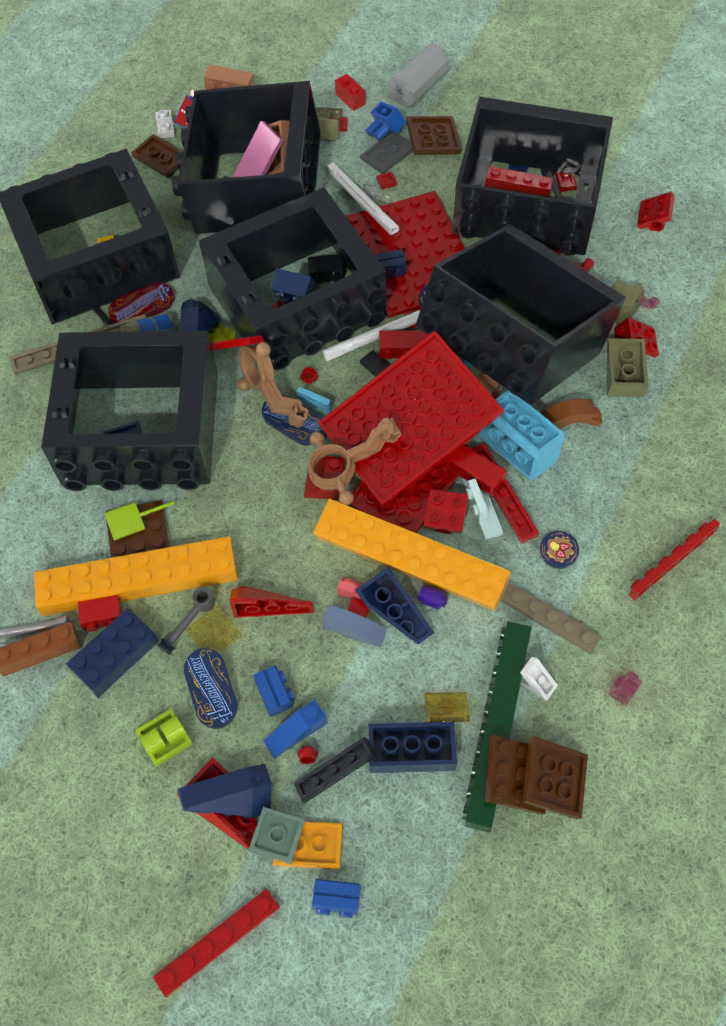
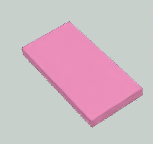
(259, 152)

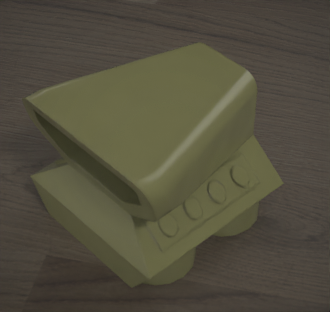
(632, 302)

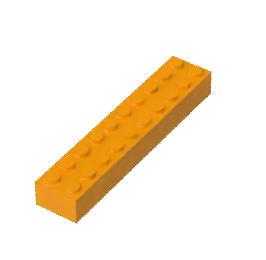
(412, 555)
(136, 575)

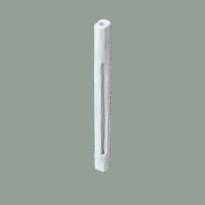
(385, 221)
(367, 337)

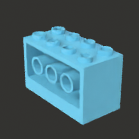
(523, 437)

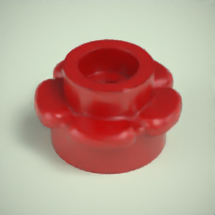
(309, 371)
(307, 755)

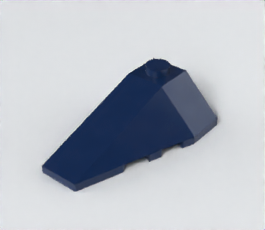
(197, 317)
(392, 603)
(233, 793)

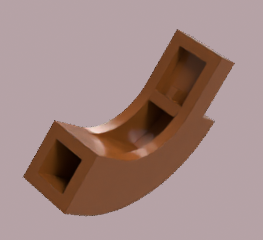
(572, 412)

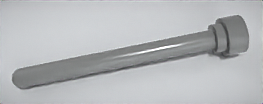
(35, 627)

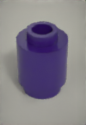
(432, 597)

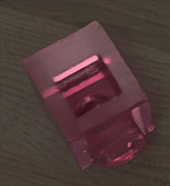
(625, 688)

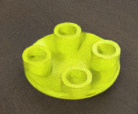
(222, 334)

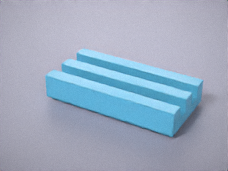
(314, 400)

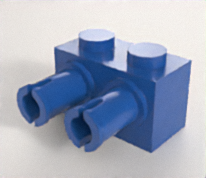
(385, 120)

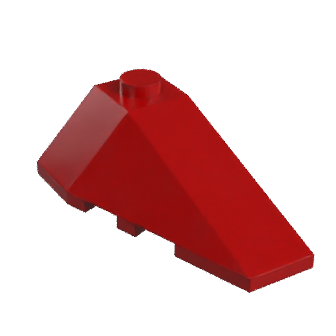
(258, 602)
(235, 826)

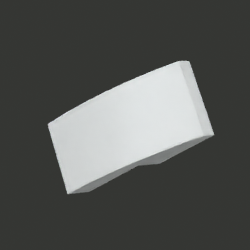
(165, 124)

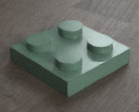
(277, 835)

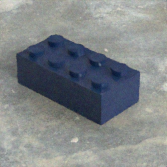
(292, 285)
(112, 652)
(413, 747)

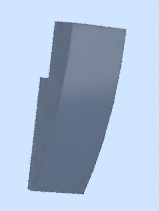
(353, 626)

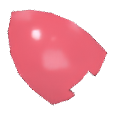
(347, 588)

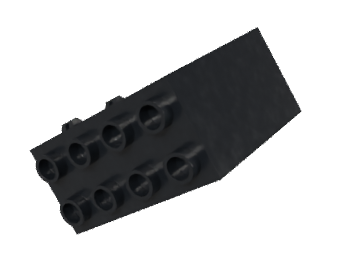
(225, 123)
(535, 139)
(279, 239)
(101, 271)
(535, 284)
(133, 361)

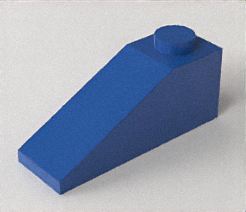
(296, 728)

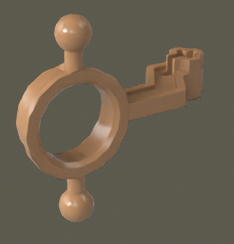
(266, 384)
(386, 431)

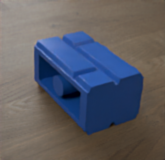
(273, 691)
(336, 897)

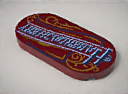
(147, 300)

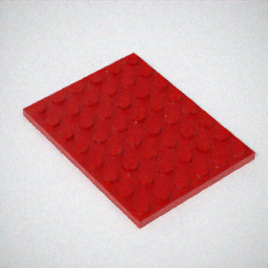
(422, 235)
(433, 405)

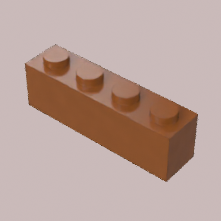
(38, 648)

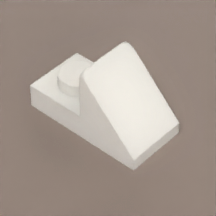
(538, 679)

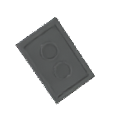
(387, 152)

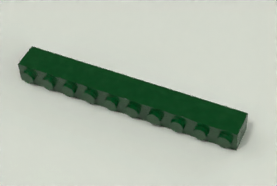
(499, 719)

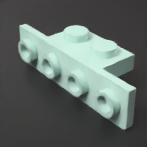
(483, 510)

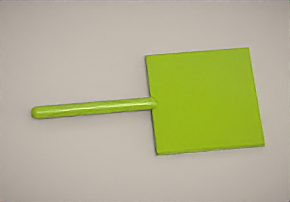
(128, 520)

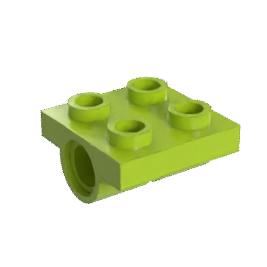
(163, 737)

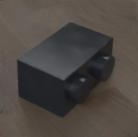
(325, 268)

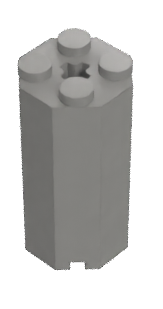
(418, 75)

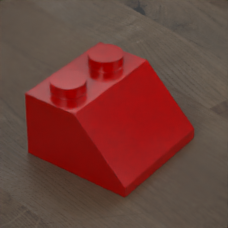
(326, 468)

